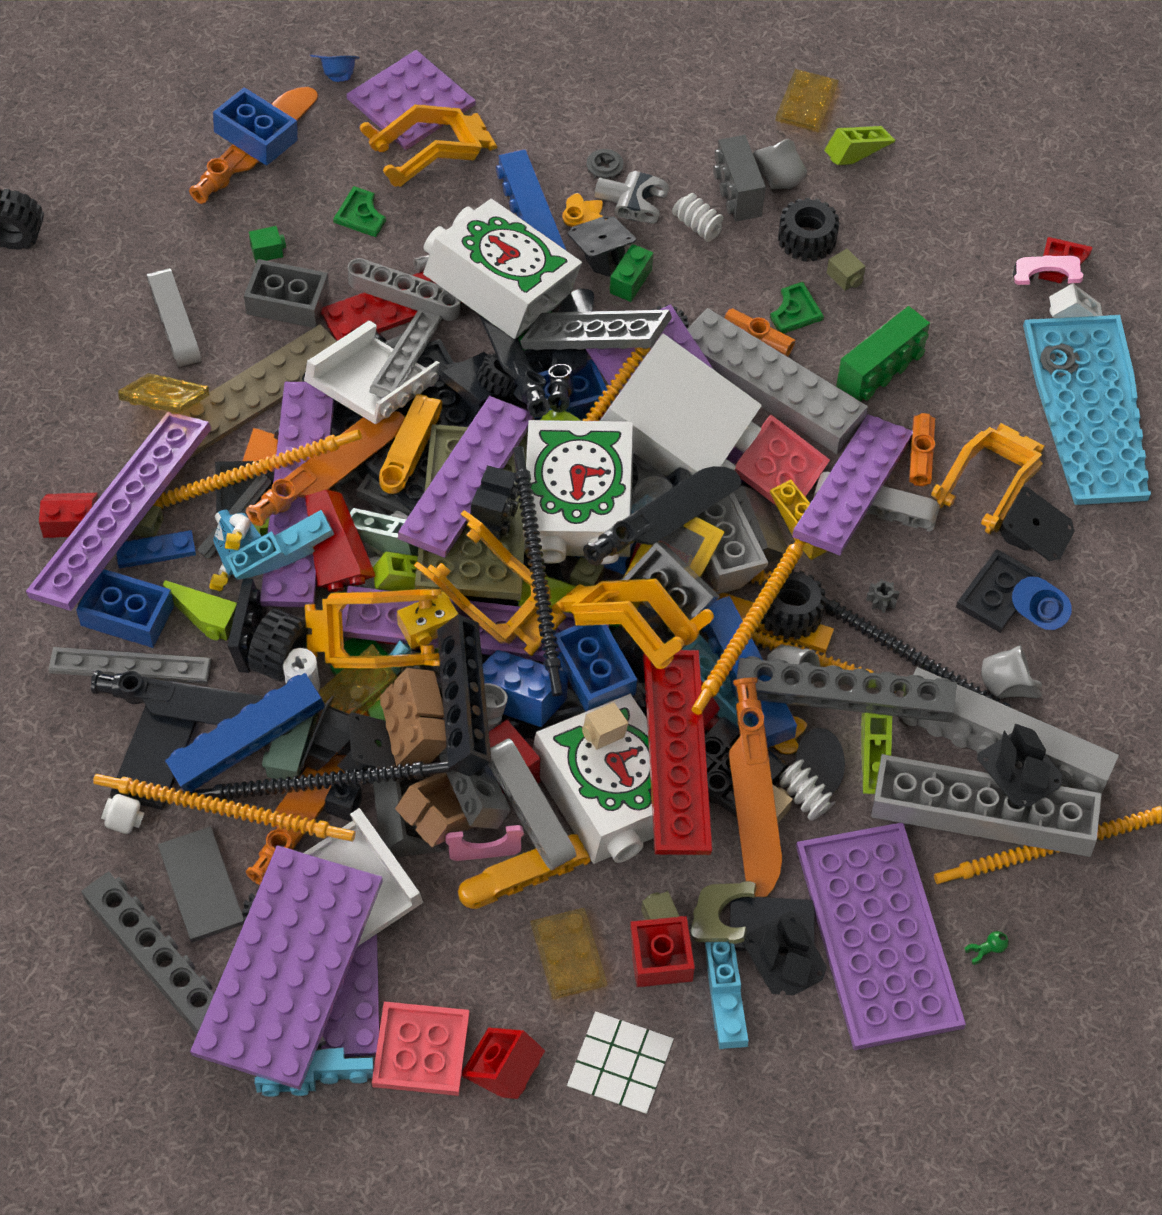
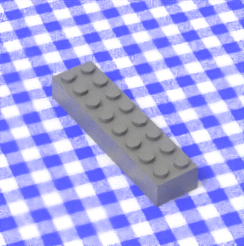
(778, 382)
(981, 722)
(976, 806)

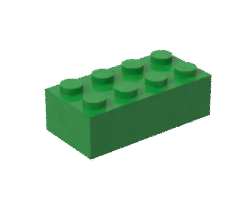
(883, 354)

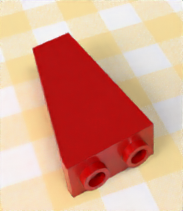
(342, 557)

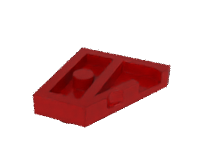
(1059, 247)

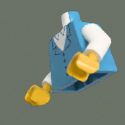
(231, 535)

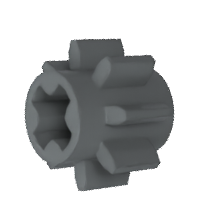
(882, 595)

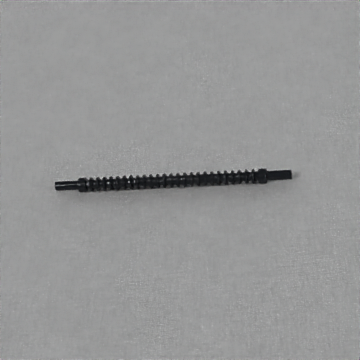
(523, 479)
(833, 608)
(417, 769)

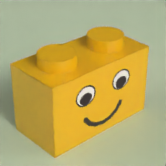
(421, 624)

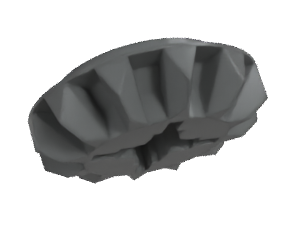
(608, 157)
(1070, 364)

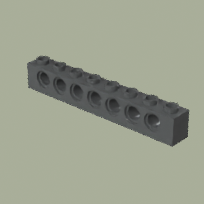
(856, 699)
(478, 794)
(108, 890)

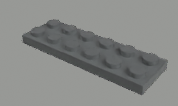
(596, 330)

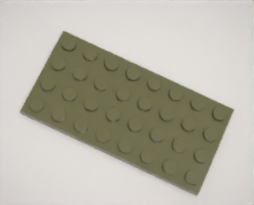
(473, 566)

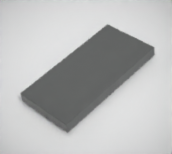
(201, 884)

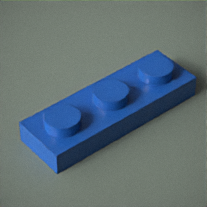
(156, 549)

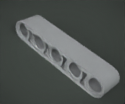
(394, 281)
(174, 317)
(900, 506)
(530, 805)

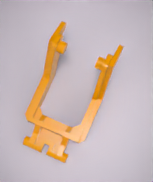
(468, 129)
(1009, 445)
(611, 604)
(524, 621)
(328, 629)

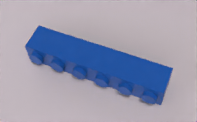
(526, 194)
(777, 717)
(245, 733)

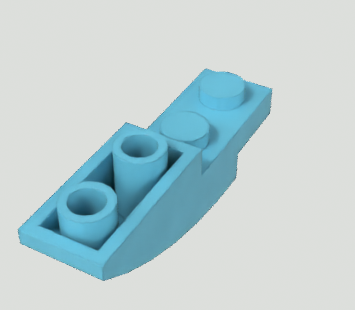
(281, 549)
(726, 995)
(326, 1066)

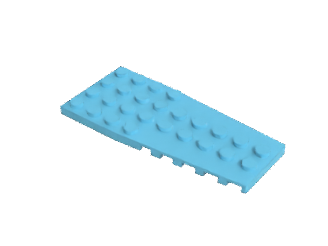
(1093, 408)

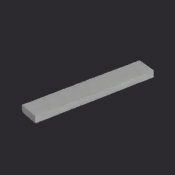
(405, 353)
(153, 666)

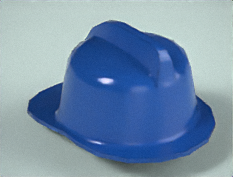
(338, 67)
(1041, 603)

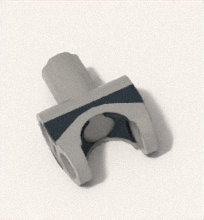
(631, 195)

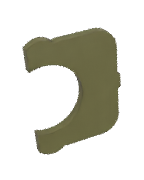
(711, 901)

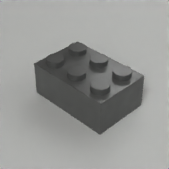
(739, 178)
(286, 293)
(677, 579)

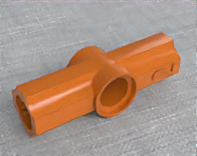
(761, 330)
(922, 460)

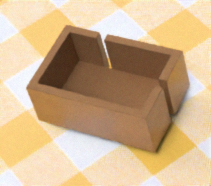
(411, 736)
(433, 809)

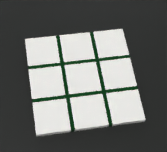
(620, 1062)

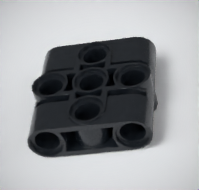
(721, 740)

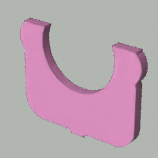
(1065, 264)
(462, 850)

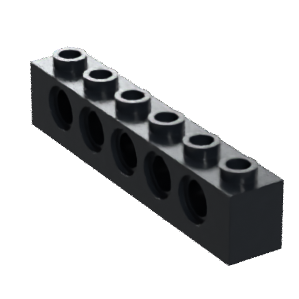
(463, 696)

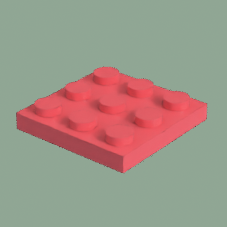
(778, 457)
(421, 1048)

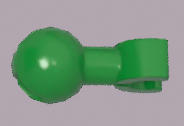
(992, 944)

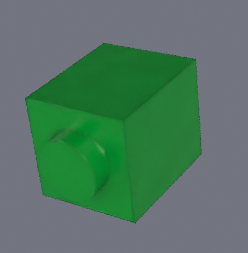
(267, 243)

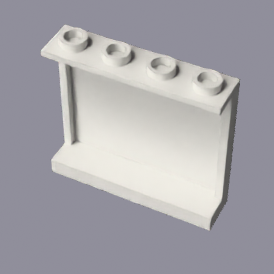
(351, 366)
(372, 855)

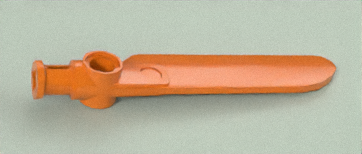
(235, 160)
(327, 469)
(755, 794)
(301, 804)

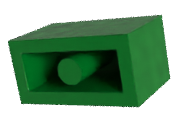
(631, 272)

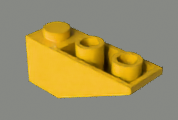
(792, 506)

